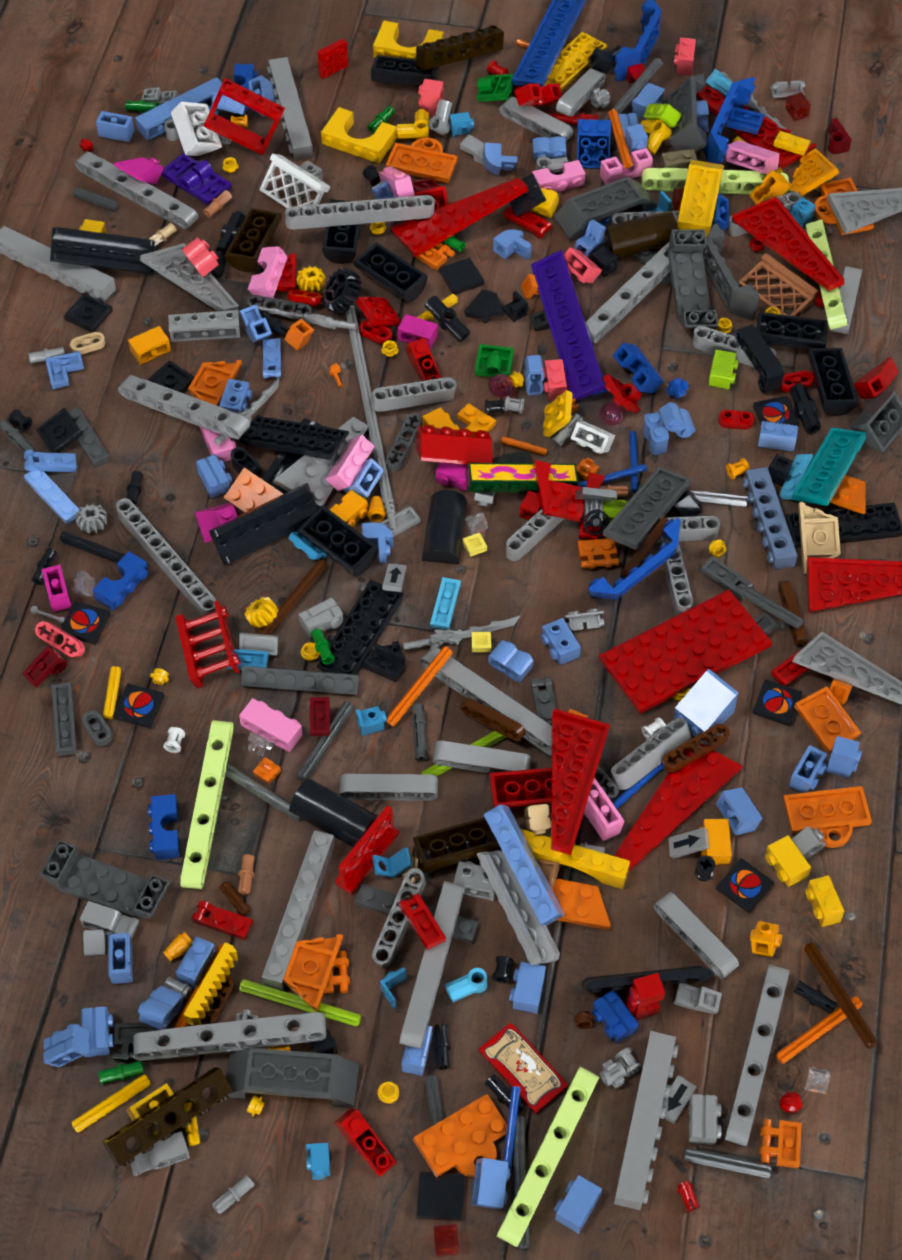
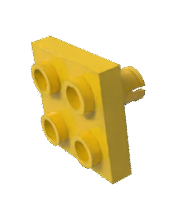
(557, 414)

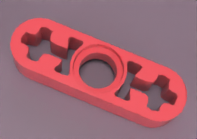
(51, 639)

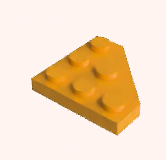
(812, 172)

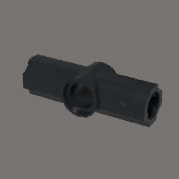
(229, 231)
(440, 312)
(805, 408)

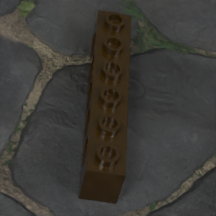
(459, 47)
(116, 1143)

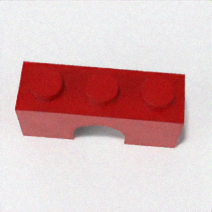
(538, 96)
(645, 996)

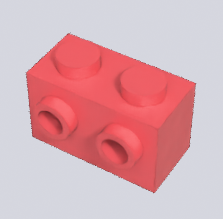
(685, 56)
(431, 93)
(582, 266)
(554, 379)

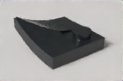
(530, 199)

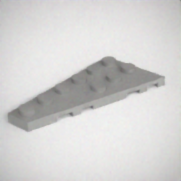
(864, 207)
(177, 268)
(315, 470)
(842, 663)

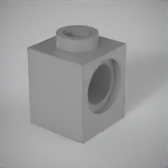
(809, 841)

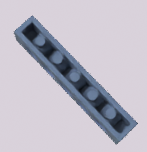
(769, 518)

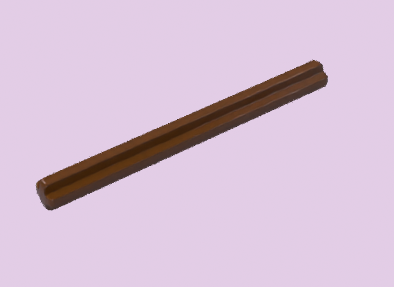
(295, 596)
(840, 995)

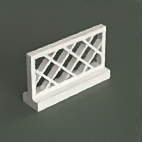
(296, 173)

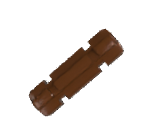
(234, 898)

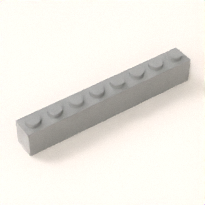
(293, 117)
(37, 257)
(299, 908)
(645, 1121)

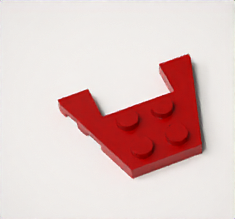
(559, 498)

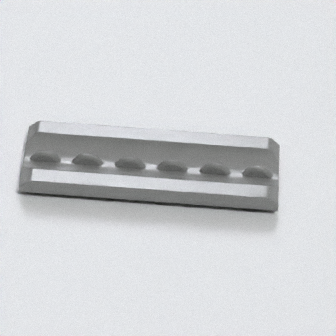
(530, 933)

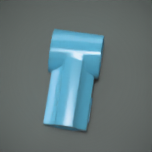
(718, 82)
(465, 986)

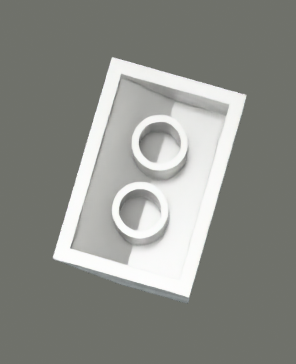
(189, 122)

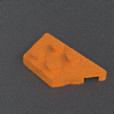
(212, 379)
(851, 495)
(581, 904)
(311, 968)

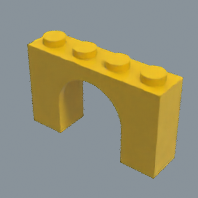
(386, 44)
(371, 148)

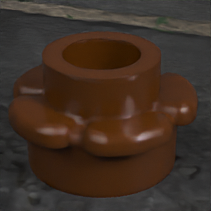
(584, 1019)

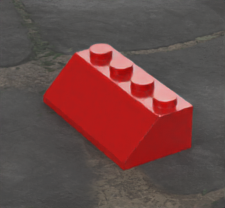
(453, 446)
(521, 787)

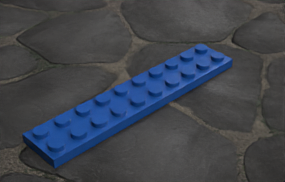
(548, 42)

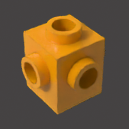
(765, 939)

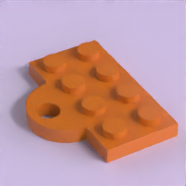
(422, 160)
(829, 217)
(829, 811)
(463, 1138)

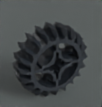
(341, 290)

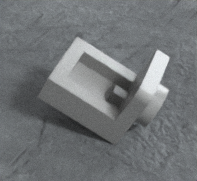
(484, 498)

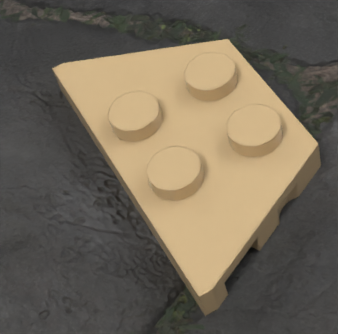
(818, 534)

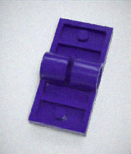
(196, 178)

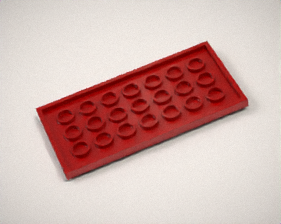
(682, 649)

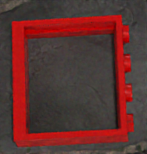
(235, 132)

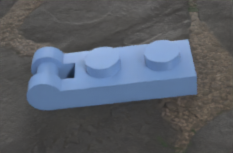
(271, 358)
(49, 461)

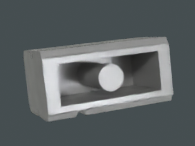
(322, 616)
(703, 1120)

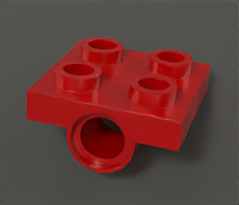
(332, 58)
(378, 311)
(621, 393)

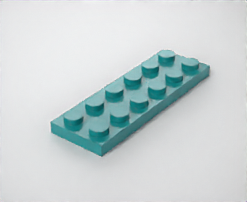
(829, 466)

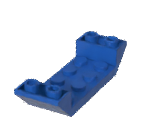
(651, 27)
(736, 96)
(603, 589)

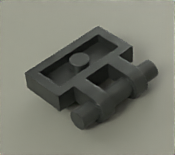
(124, 1038)

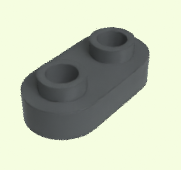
(98, 729)

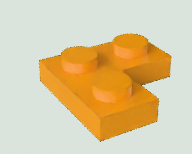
(476, 419)

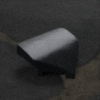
(485, 306)
(386, 661)

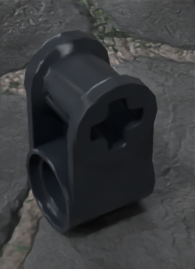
(242, 459)

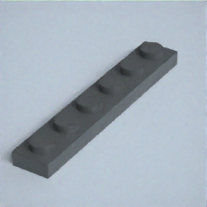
(300, 680)
(382, 902)

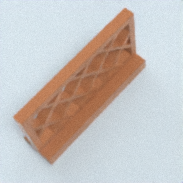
(789, 280)

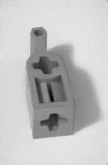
(110, 920)
(162, 1155)

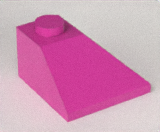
(142, 169)
(214, 517)

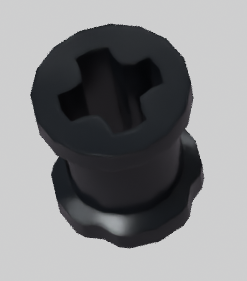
(372, 175)
(489, 406)
(17, 418)
(705, 862)
(503, 969)

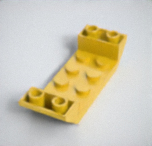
(700, 196)

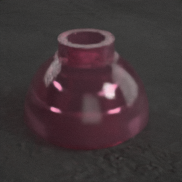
(501, 385)
(611, 413)

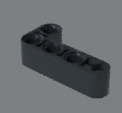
(761, 357)

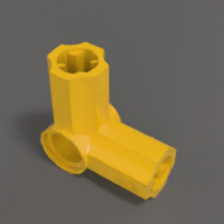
(418, 130)
(658, 133)

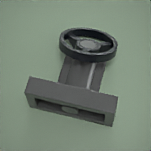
(593, 506)

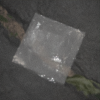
(476, 523)
(83, 584)
(259, 741)
(817, 1080)

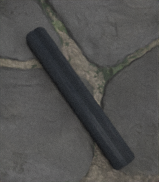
(91, 547)

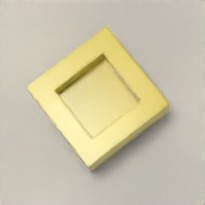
(474, 544)
(481, 642)

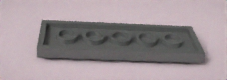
(647, 508)

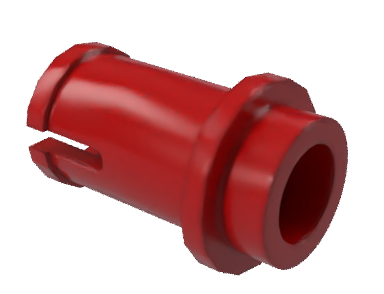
(687, 1194)

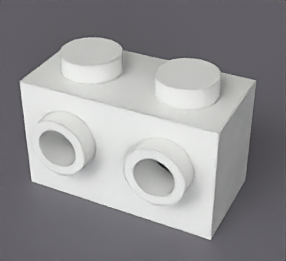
(593, 437)

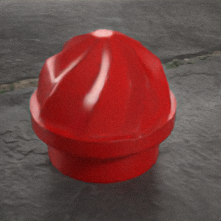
(791, 1102)

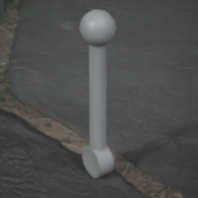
(34, 609)

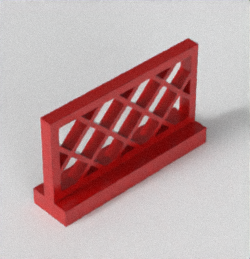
(373, 842)

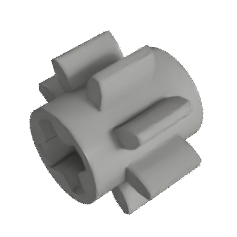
(600, 98)
(612, 1073)

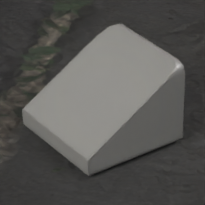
(94, 942)

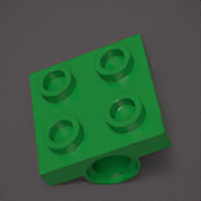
(494, 87)
(493, 360)

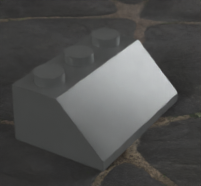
(880, 421)

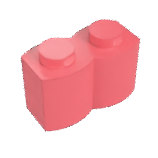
(200, 257)

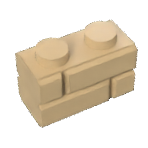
(537, 818)

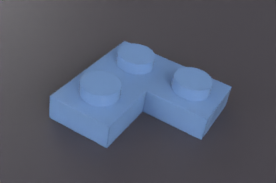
(60, 365)

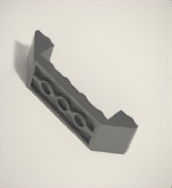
(686, 133)
(600, 204)
(689, 279)
(737, 300)
(103, 883)
(293, 1075)

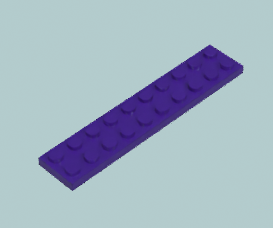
(568, 326)

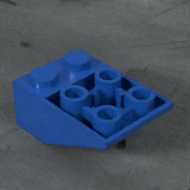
(593, 142)

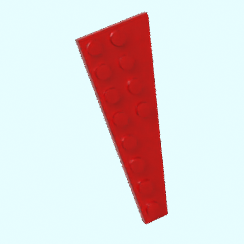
(766, 133)
(780, 232)
(425, 233)
(850, 581)
(574, 762)
(676, 801)

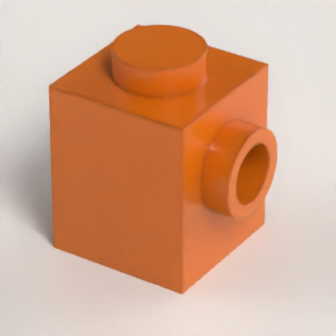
(299, 334)

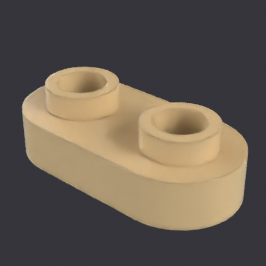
(88, 343)

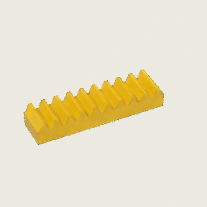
(210, 984)

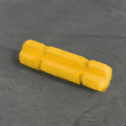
(192, 1129)

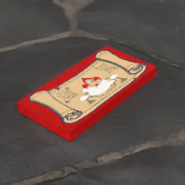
(523, 1067)

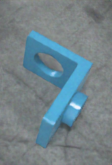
(664, 203)
(394, 865)
(391, 980)

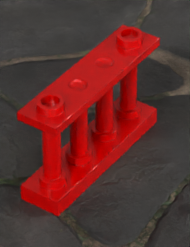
(189, 642)

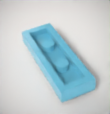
(795, 474)
(445, 604)

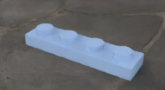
(52, 495)

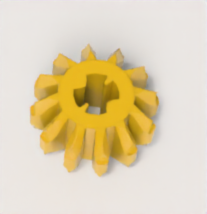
(311, 279)
(261, 612)

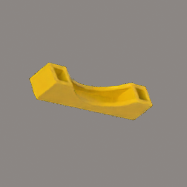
(601, 866)

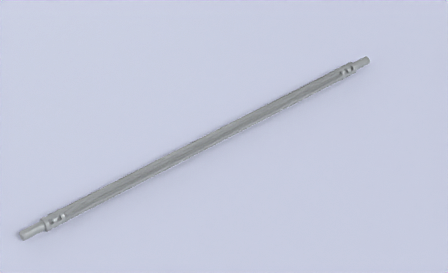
(371, 418)

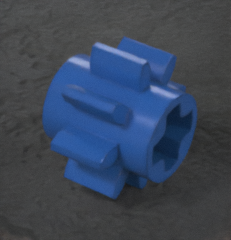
(677, 388)

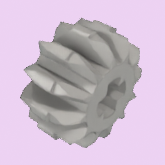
(91, 518)

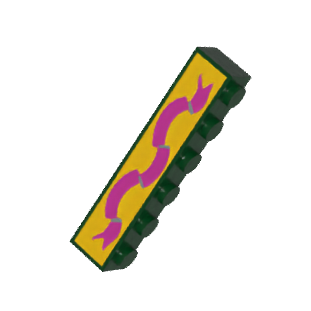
(514, 476)

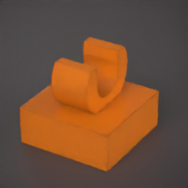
(530, 286)
(586, 466)
(840, 690)
(266, 771)

